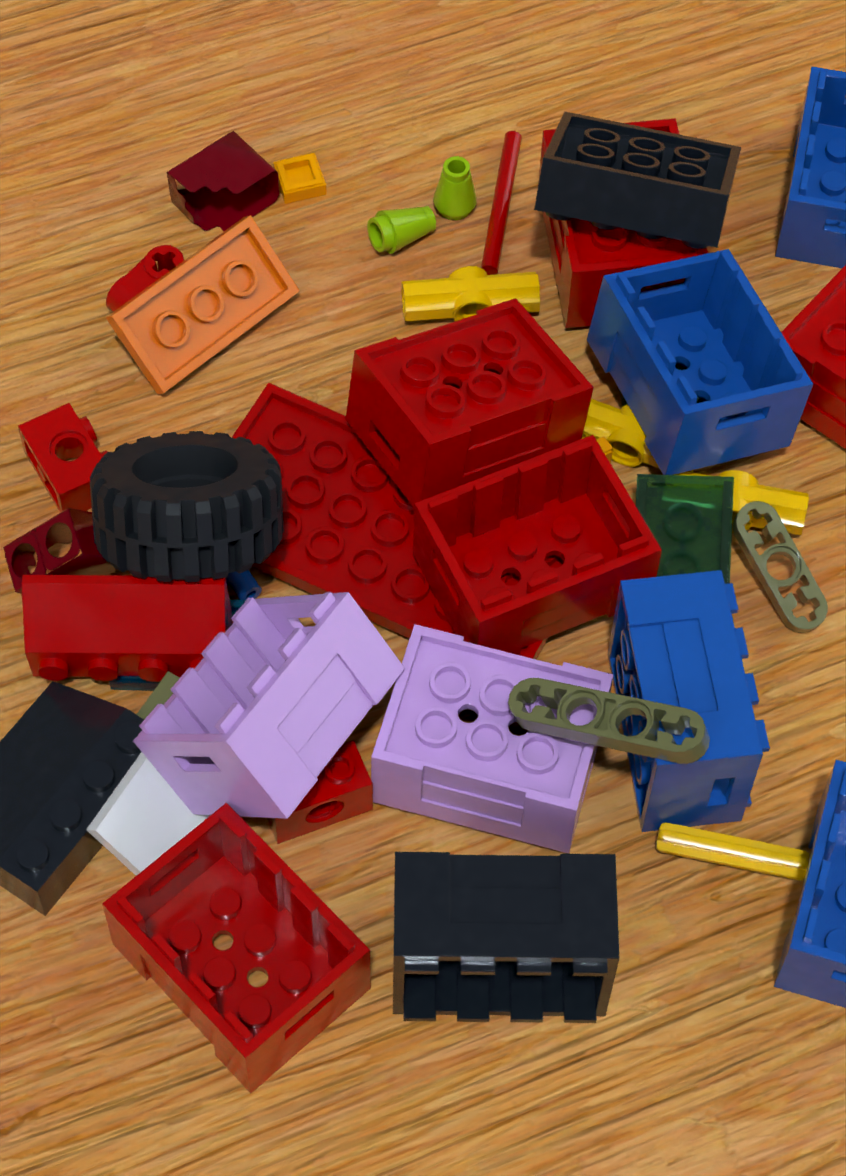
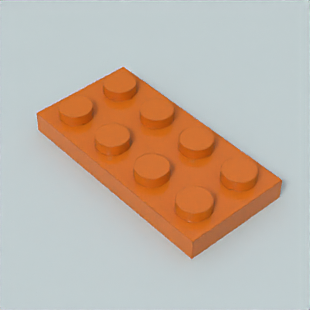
(203, 304)

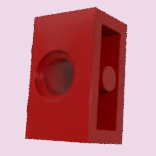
(53, 440)
(339, 794)

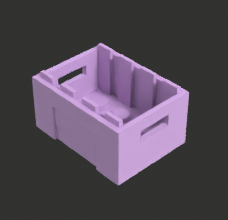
(269, 704)
(478, 769)

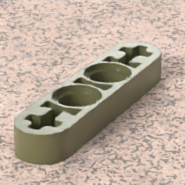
(610, 713)

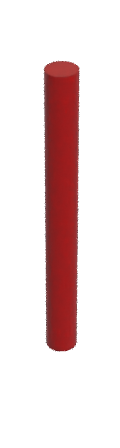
(501, 202)

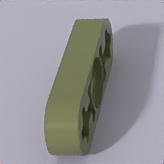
(786, 547)

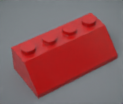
(119, 625)

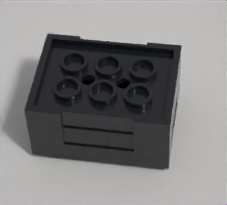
(504, 936)

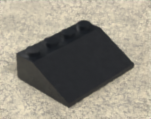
(637, 180)
(53, 782)

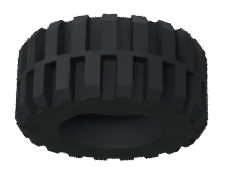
(187, 506)

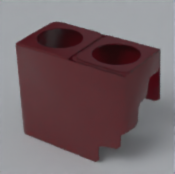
(223, 184)
(66, 527)

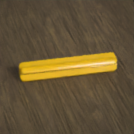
(732, 851)

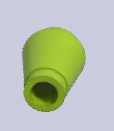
(455, 190)
(399, 227)

